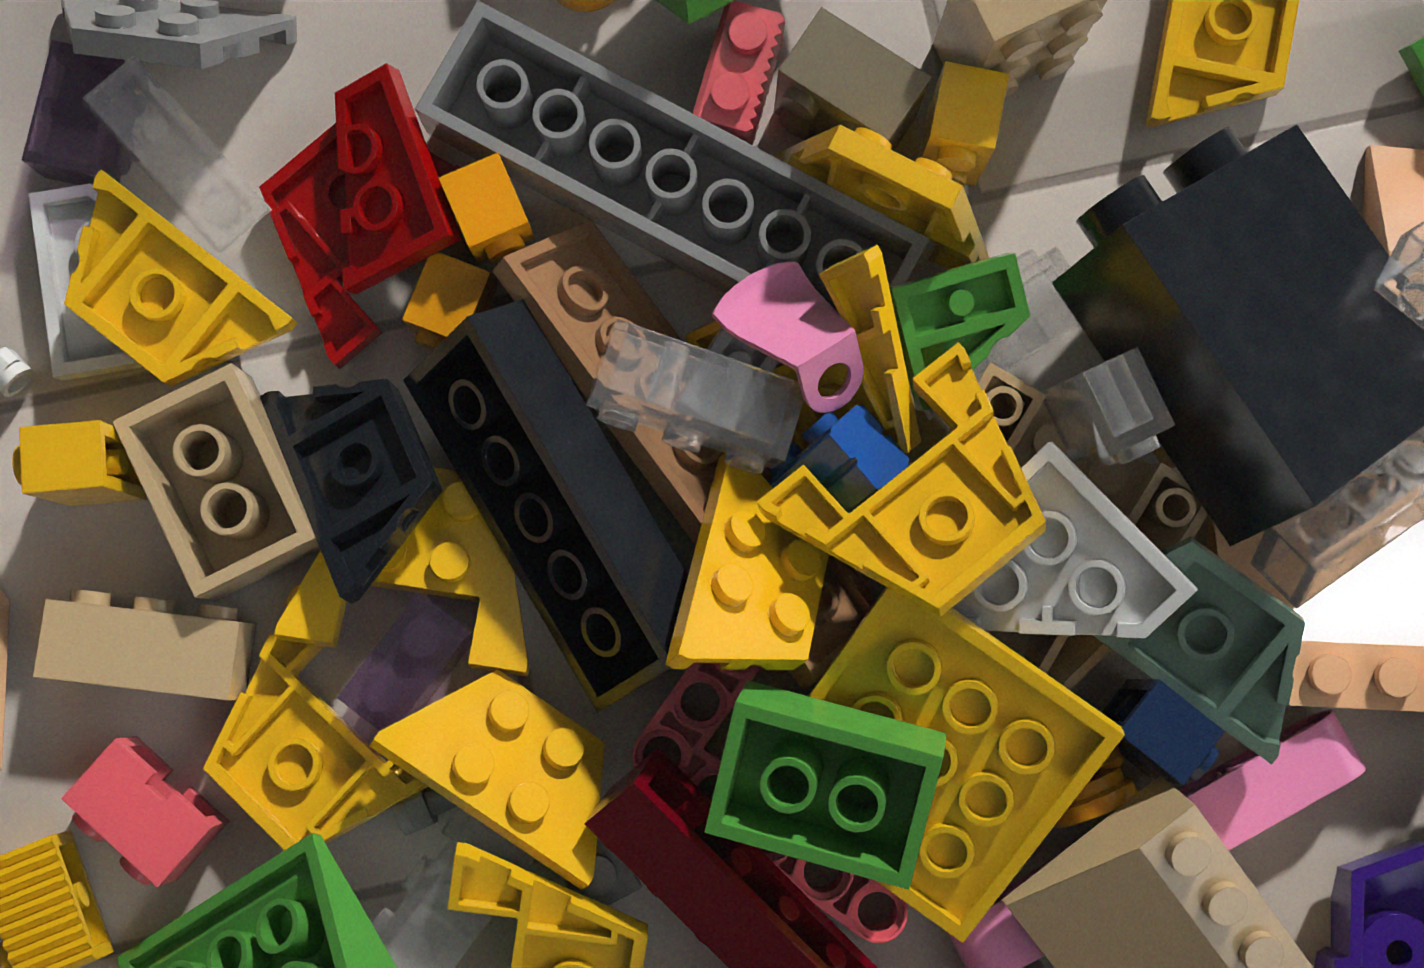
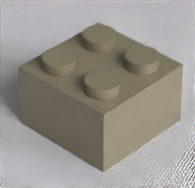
(847, 81)

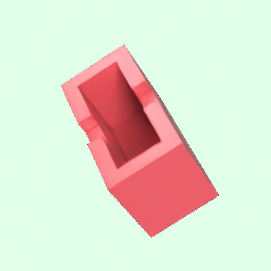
(142, 814)

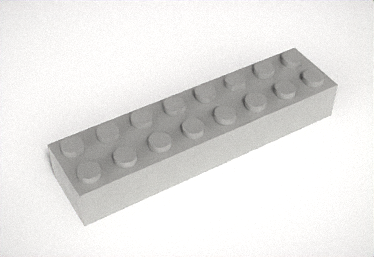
(644, 162)

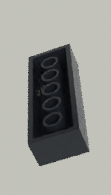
(554, 498)

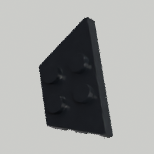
(355, 474)

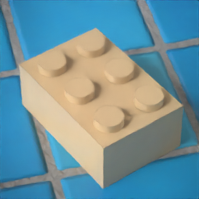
(1016, 35)
(218, 482)

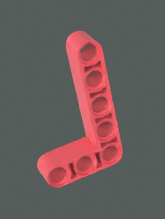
(847, 890)

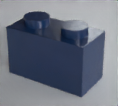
(1163, 731)

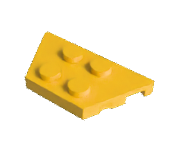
(1220, 56)
(163, 292)
(748, 584)
(509, 767)

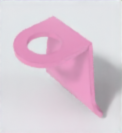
(794, 324)

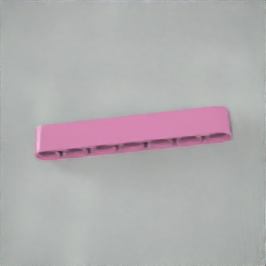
(1236, 801)

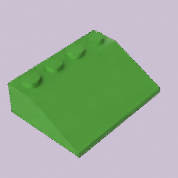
(277, 916)

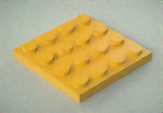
(1011, 751)

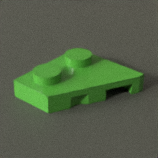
(960, 305)

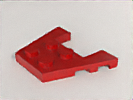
(306, 214)

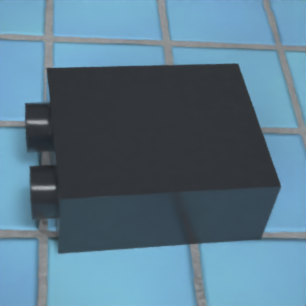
(1253, 325)

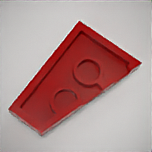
(391, 184)

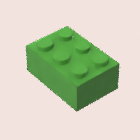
(826, 783)

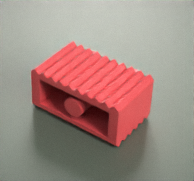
(740, 69)

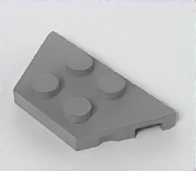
(172, 32)

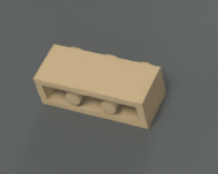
(145, 646)

